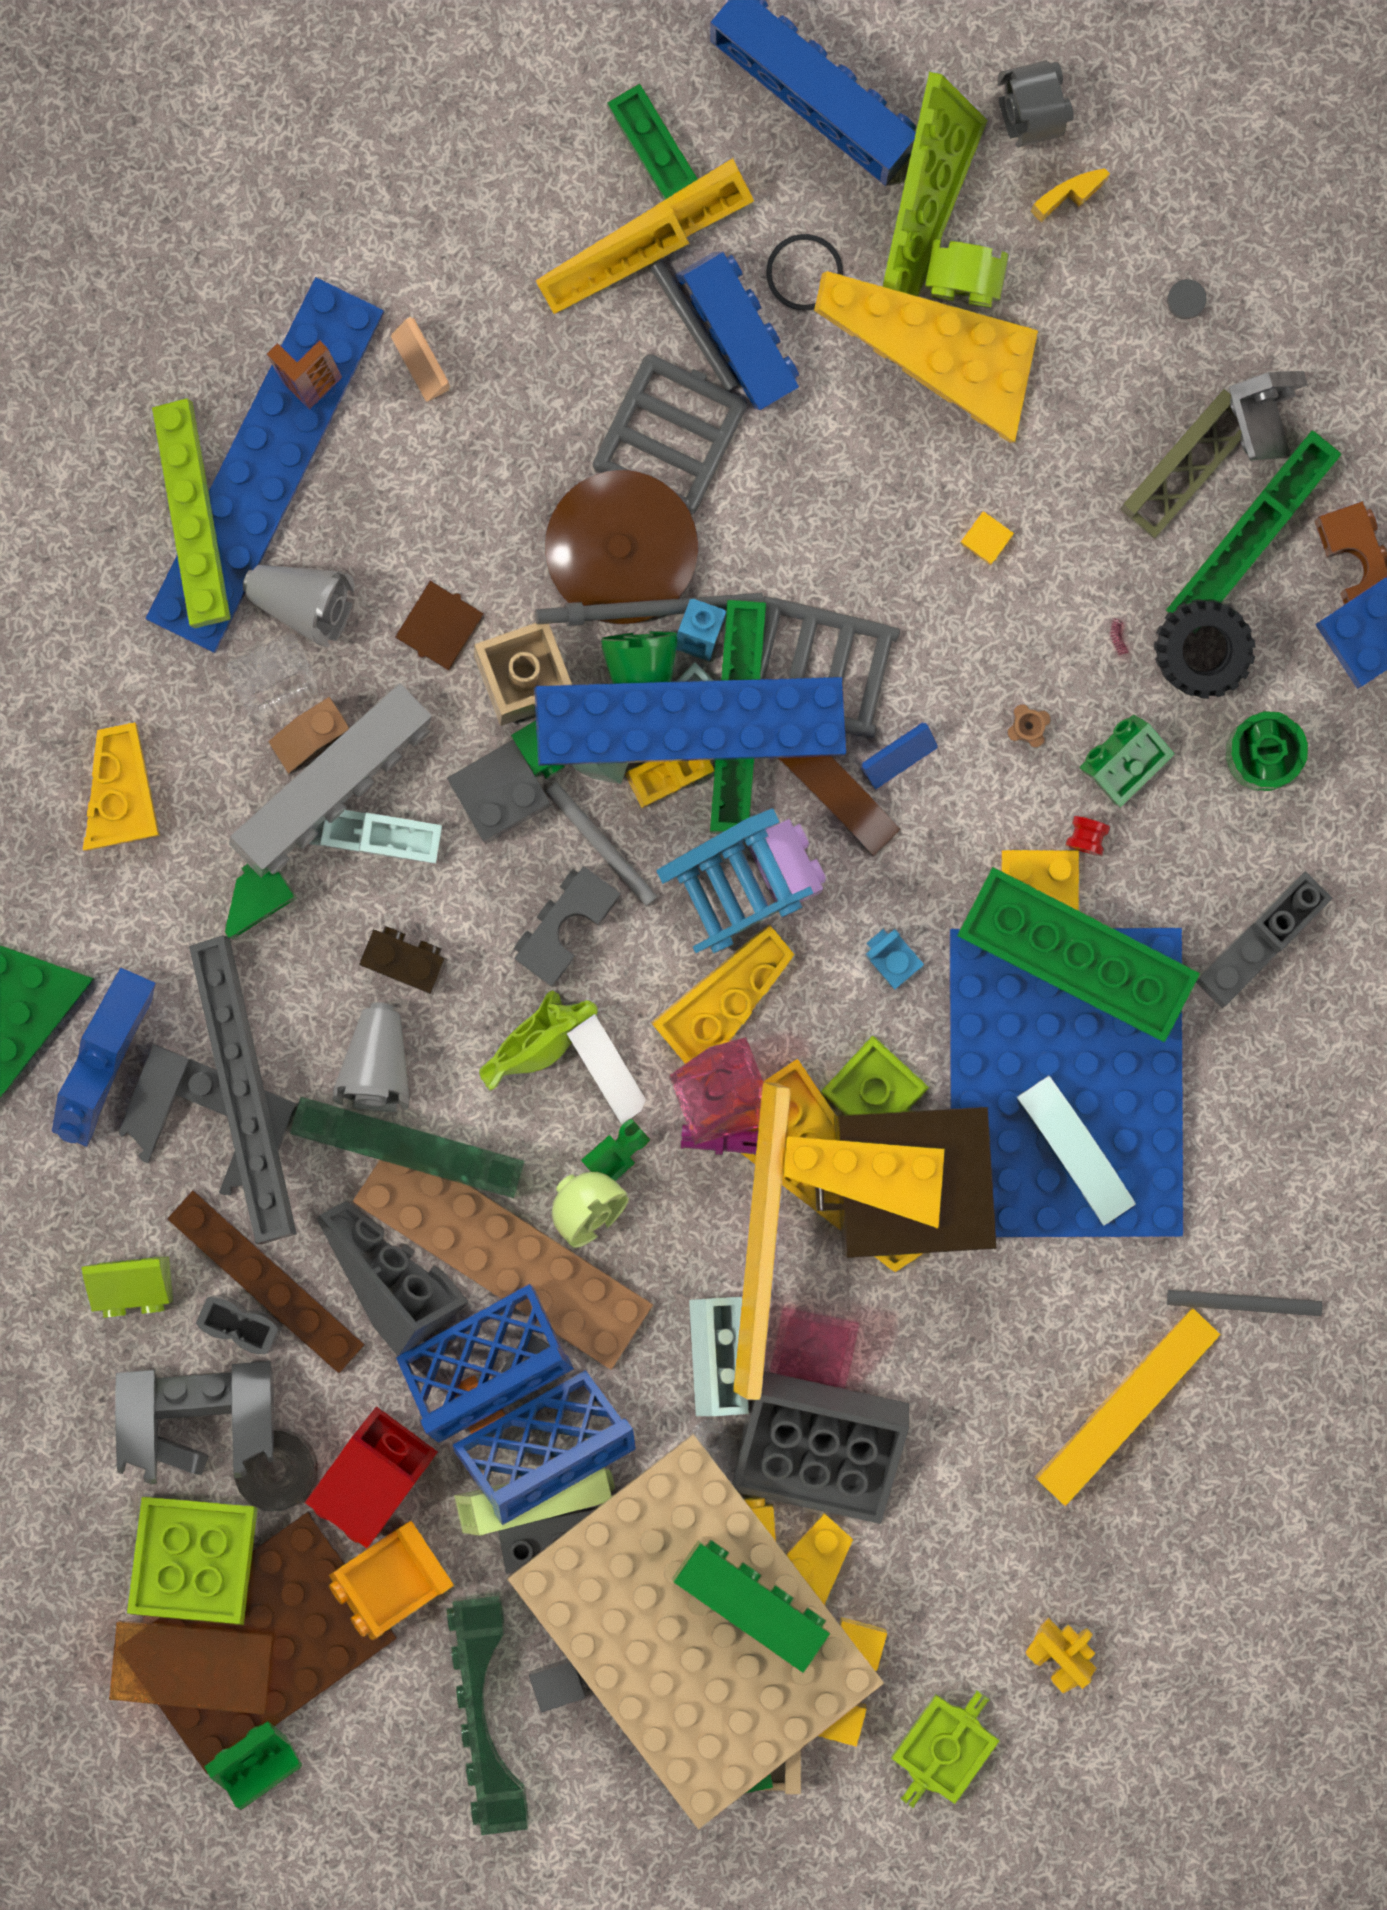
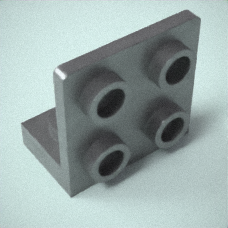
(1258, 413)

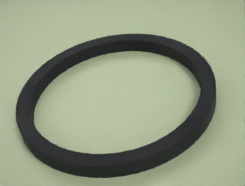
(774, 253)

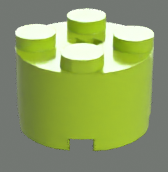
(966, 272)

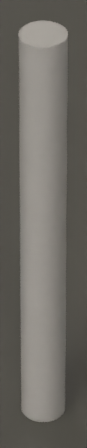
(601, 843)

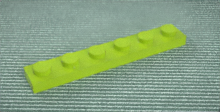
(191, 513)

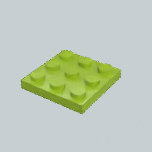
(192, 1560)

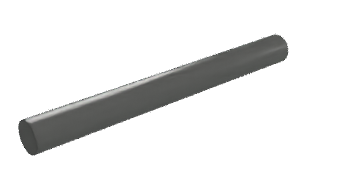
(694, 325)
(1244, 1303)

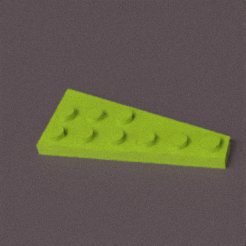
(938, 164)

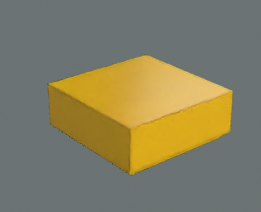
(987, 538)

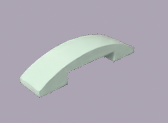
(1076, 1150)

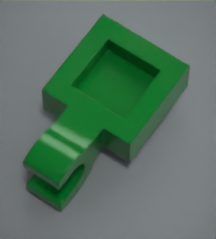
(612, 1155)

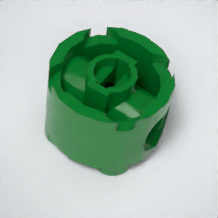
(1266, 751)

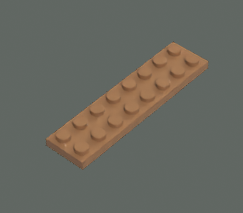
(506, 1256)

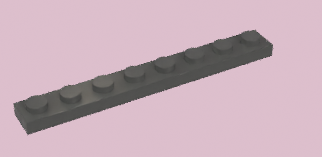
(242, 1090)

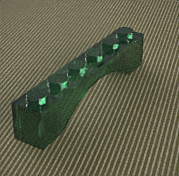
(408, 1147)
(499, 1793)

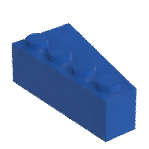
(739, 329)

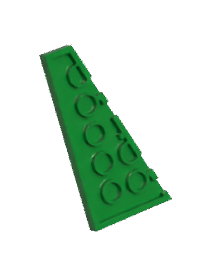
(32, 1005)

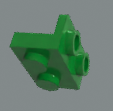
(254, 1764)

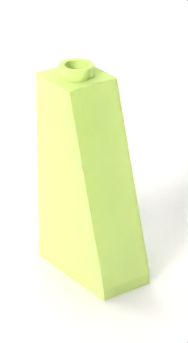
(478, 1515)

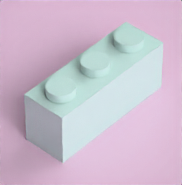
(714, 1355)

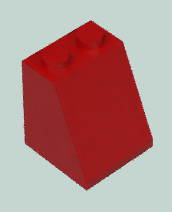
(371, 1477)

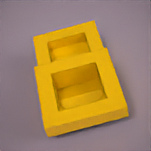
(1077, 188)
(659, 779)

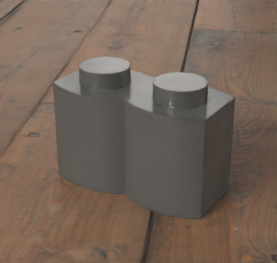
(229, 1319)

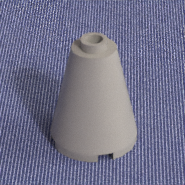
(302, 599)
(375, 1063)

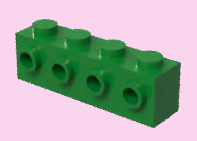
(750, 1605)

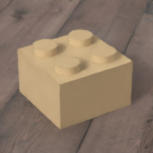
(516, 665)

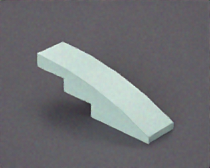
(381, 836)

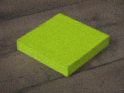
(874, 1083)

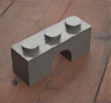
(583, 896)

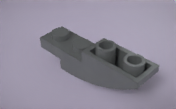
(1263, 939)

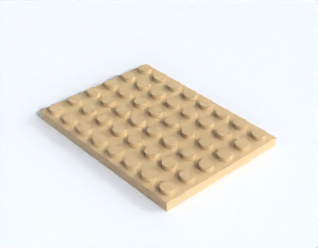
(675, 1675)

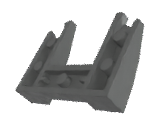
(174, 1075)
(145, 1399)

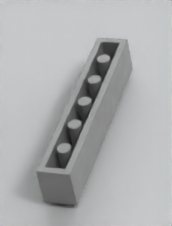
(330, 781)

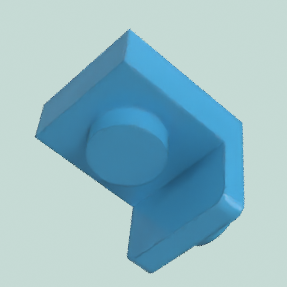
(700, 629)
(892, 957)

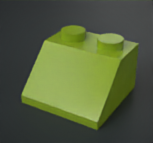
(128, 1284)

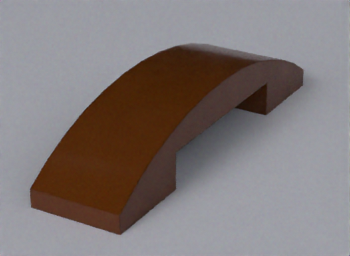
(844, 800)

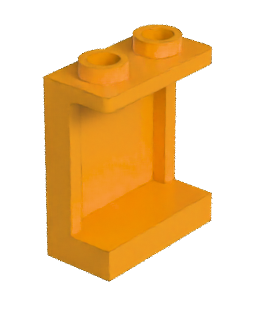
(389, 1581)

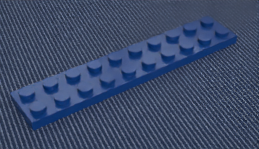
(271, 455)

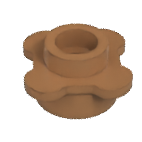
(1024, 715)

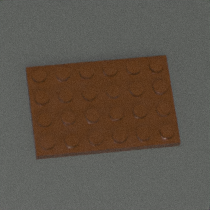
(310, 1632)

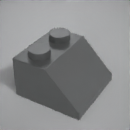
(499, 791)

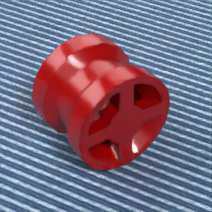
(1087, 836)

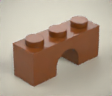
(1353, 532)

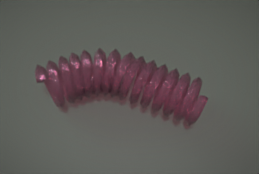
(1118, 628)

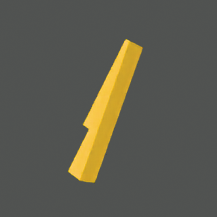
(647, 237)
(1127, 1407)

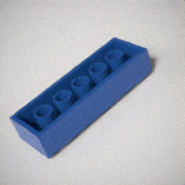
(814, 86)

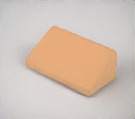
(420, 360)

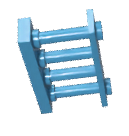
(708, 859)

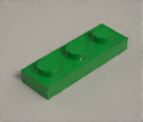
(651, 141)

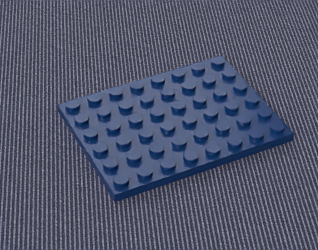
(1117, 1079)

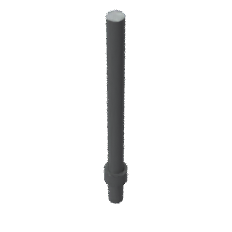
(575, 613)

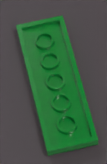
(1078, 954)

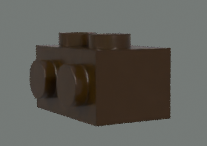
(402, 961)

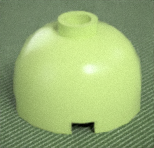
(585, 1205)

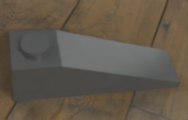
(394, 1291)

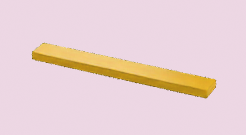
(762, 1240)

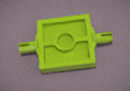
(945, 1748)

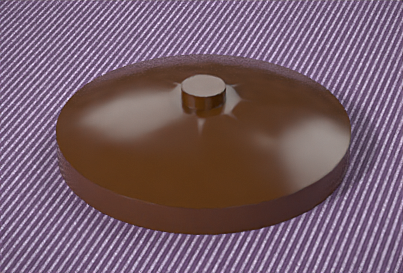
(621, 542)

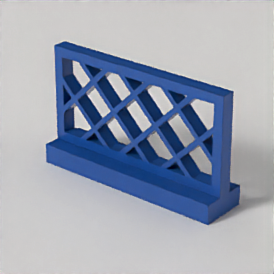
(493, 1393)
(556, 1473)

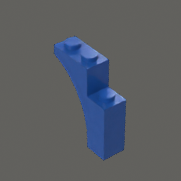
(101, 1056)

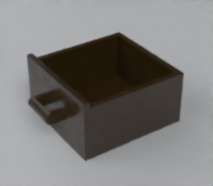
(966, 1189)

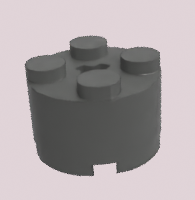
(1034, 103)

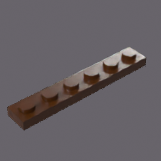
(266, 1281)

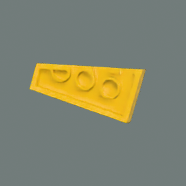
(725, 997)
(880, 1175)

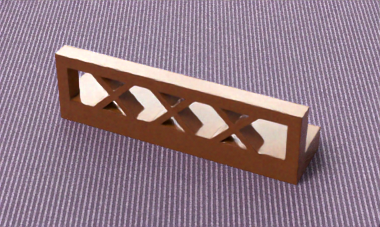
(310, 376)

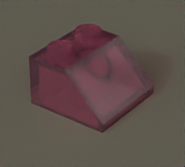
(719, 1091)
(814, 1346)

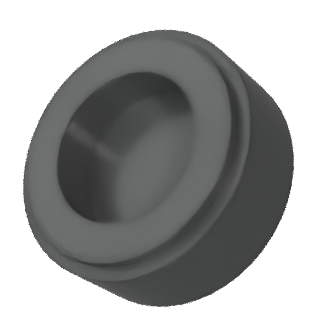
(1186, 299)

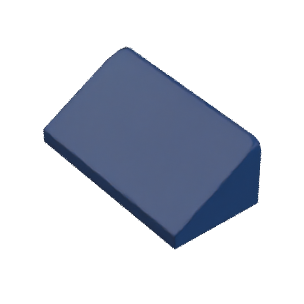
(899, 755)

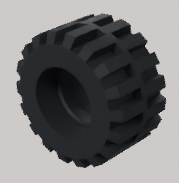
(1236, 658)

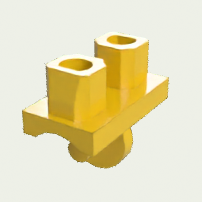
(1068, 1650)

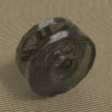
(297, 1482)

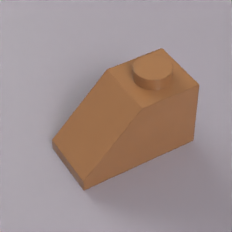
(309, 735)

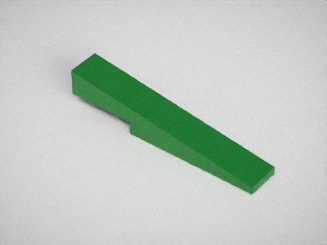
(1260, 522)
(740, 662)

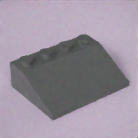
(821, 1447)

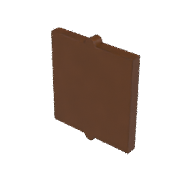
(439, 625)

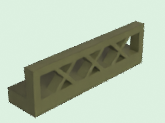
(1174, 458)

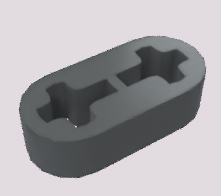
(181, 1456)

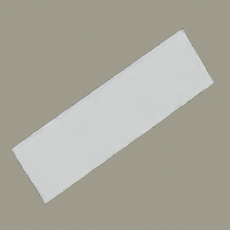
(607, 1069)

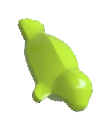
(537, 1040)

